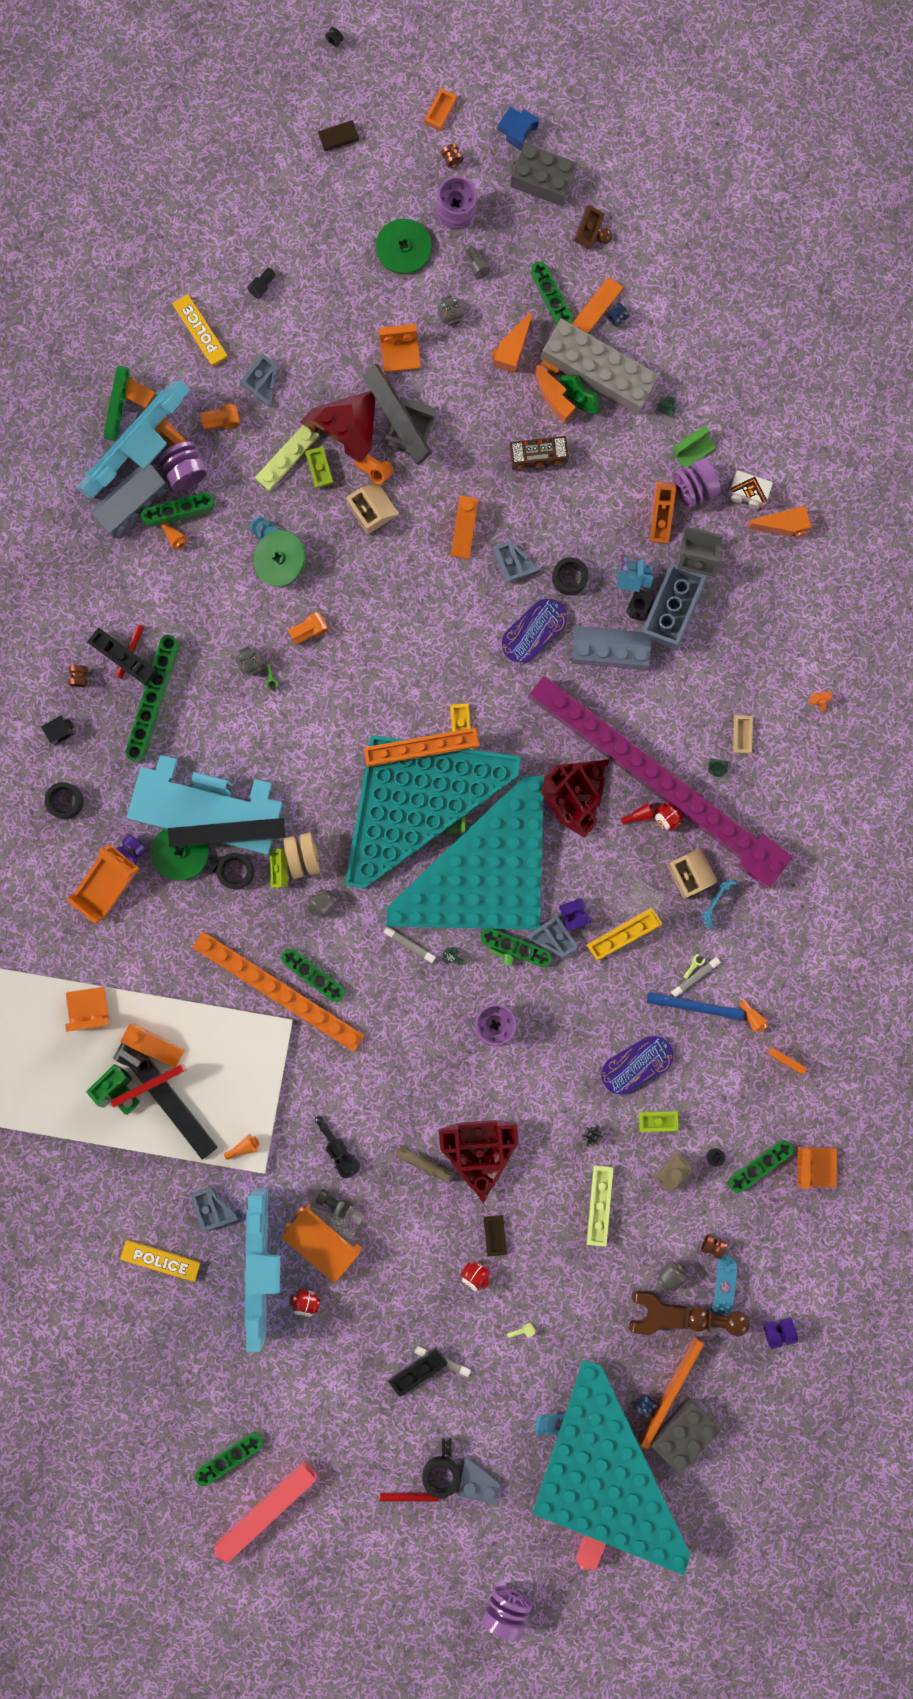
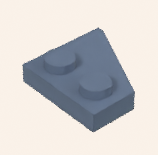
(261, 379)
(513, 562)
(554, 937)
(211, 1209)
(477, 1483)

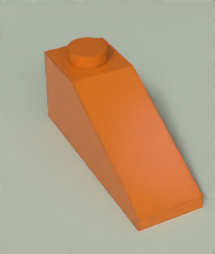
(511, 347)
(662, 511)
(785, 523)
(464, 527)
(152, 1045)

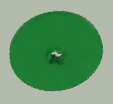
(410, 258)
(290, 565)
(177, 867)

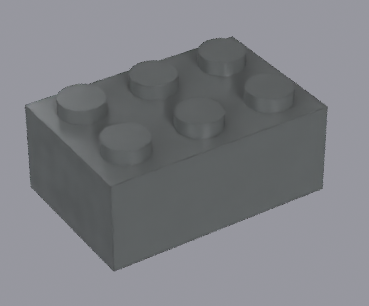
(543, 174)
(684, 1435)

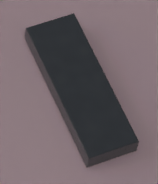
(417, 1371)

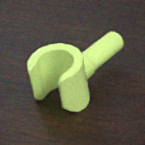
(693, 966)
(528, 1329)

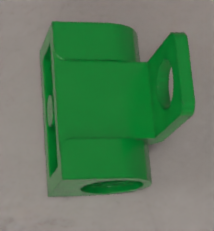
(111, 1085)

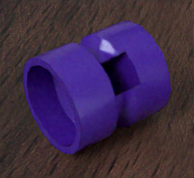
(136, 845)
(575, 914)
(787, 1333)

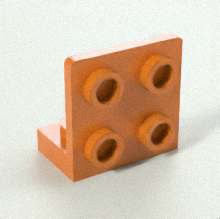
(399, 348)
(87, 1009)
(816, 1167)

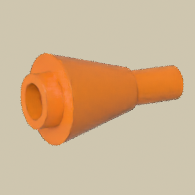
(175, 538)
(756, 1020)
(246, 1146)

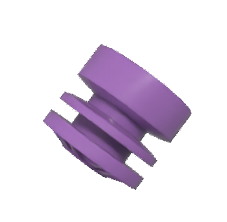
(457, 193)
(182, 466)
(697, 482)
(498, 1014)
(507, 1613)

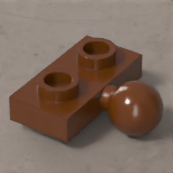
(589, 228)

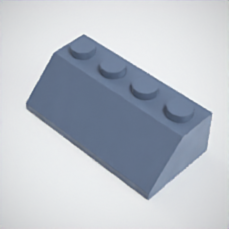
(129, 500)
(674, 606)
(610, 648)

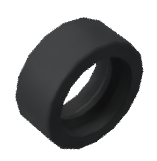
(570, 561)
(63, 786)
(238, 885)
(443, 1492)

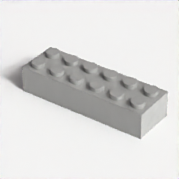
(599, 366)

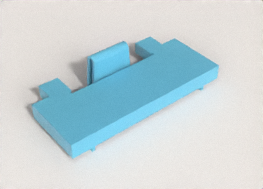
(138, 442)
(171, 805)
(261, 1271)

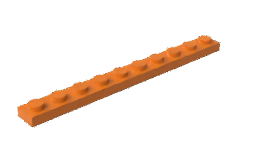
(278, 991)

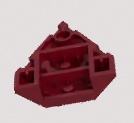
(346, 421)
(575, 793)
(479, 1151)

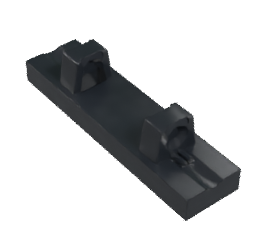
(122, 656)

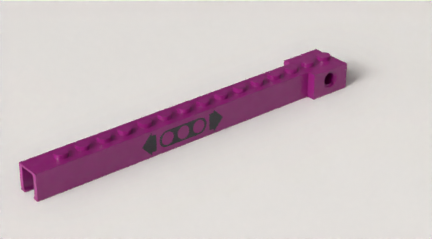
(758, 856)

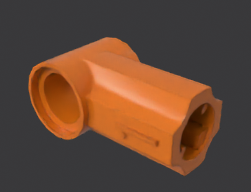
(224, 417)
(168, 433)
(378, 471)
(312, 626)

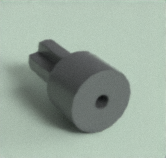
(478, 264)

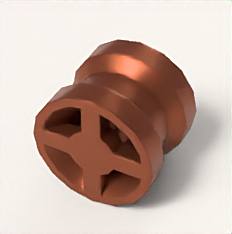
(452, 155)

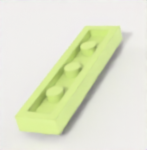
(286, 457)
(599, 1205)

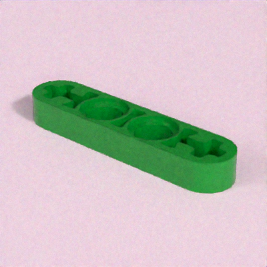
(548, 297)
(116, 403)
(178, 513)
(514, 950)
(315, 972)
(758, 1163)
(230, 1460)

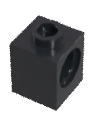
(643, 597)
(58, 730)

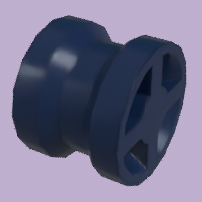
(617, 314)
(646, 1406)

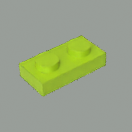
(319, 467)
(279, 868)
(658, 1121)

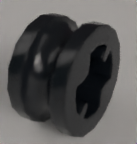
(334, 36)
(211, 865)
(711, 1153)
(447, 1447)

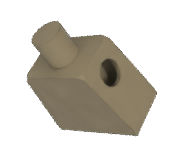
(672, 1171)

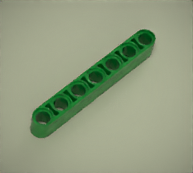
(153, 708)

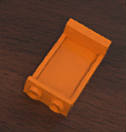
(103, 884)
(319, 1244)

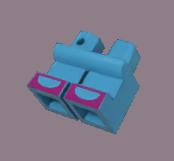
(633, 575)

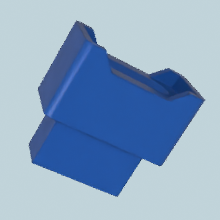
(517, 126)

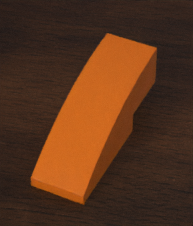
(554, 394)

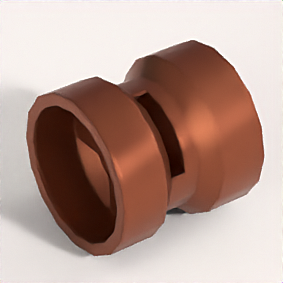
(78, 675)
(713, 1246)

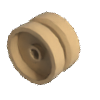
(301, 856)

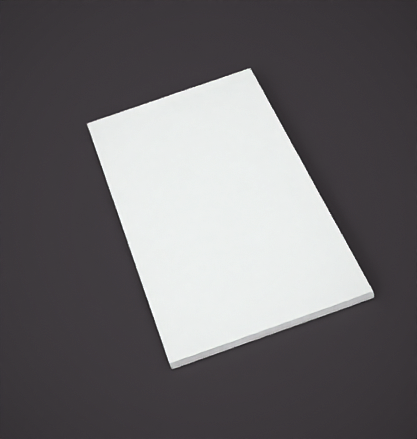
(229, 1082)

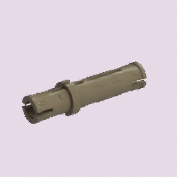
(424, 1164)

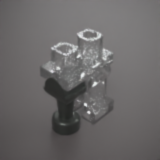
(342, 1213)

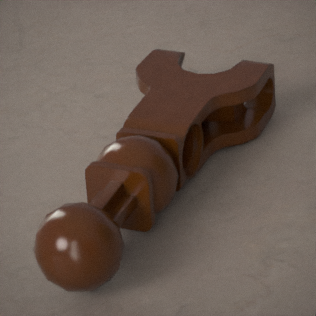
(682, 1317)

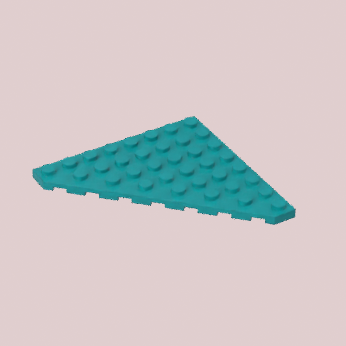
(416, 801)
(486, 874)
(603, 1482)

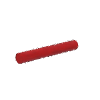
(132, 646)
(407, 1497)

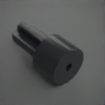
(259, 285)

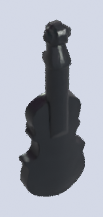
(345, 1163)

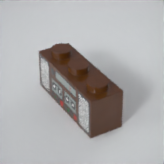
(538, 453)

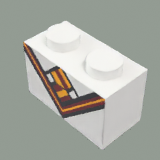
(749, 490)

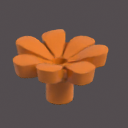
(821, 699)

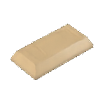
(743, 734)

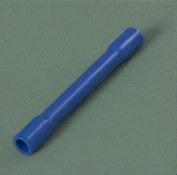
(726, 1012)

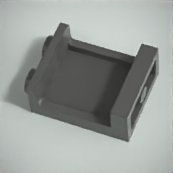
(422, 417)
(700, 552)

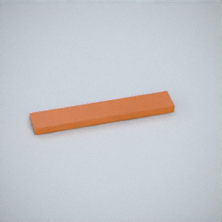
(593, 311)
(421, 747)
(671, 1392)

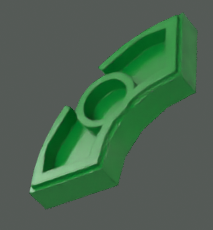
(585, 399)

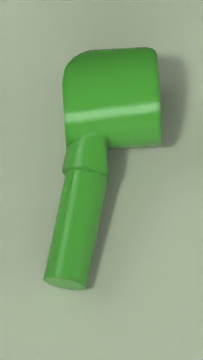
(270, 676)
(507, 959)

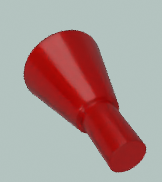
(643, 813)

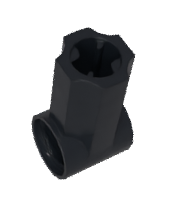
(132, 1058)

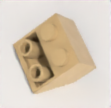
(371, 507)
(692, 873)

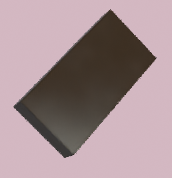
(338, 135)
(495, 1235)

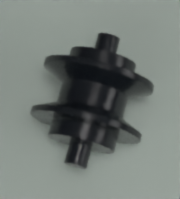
(592, 1135)

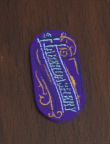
(534, 630)
(637, 1065)

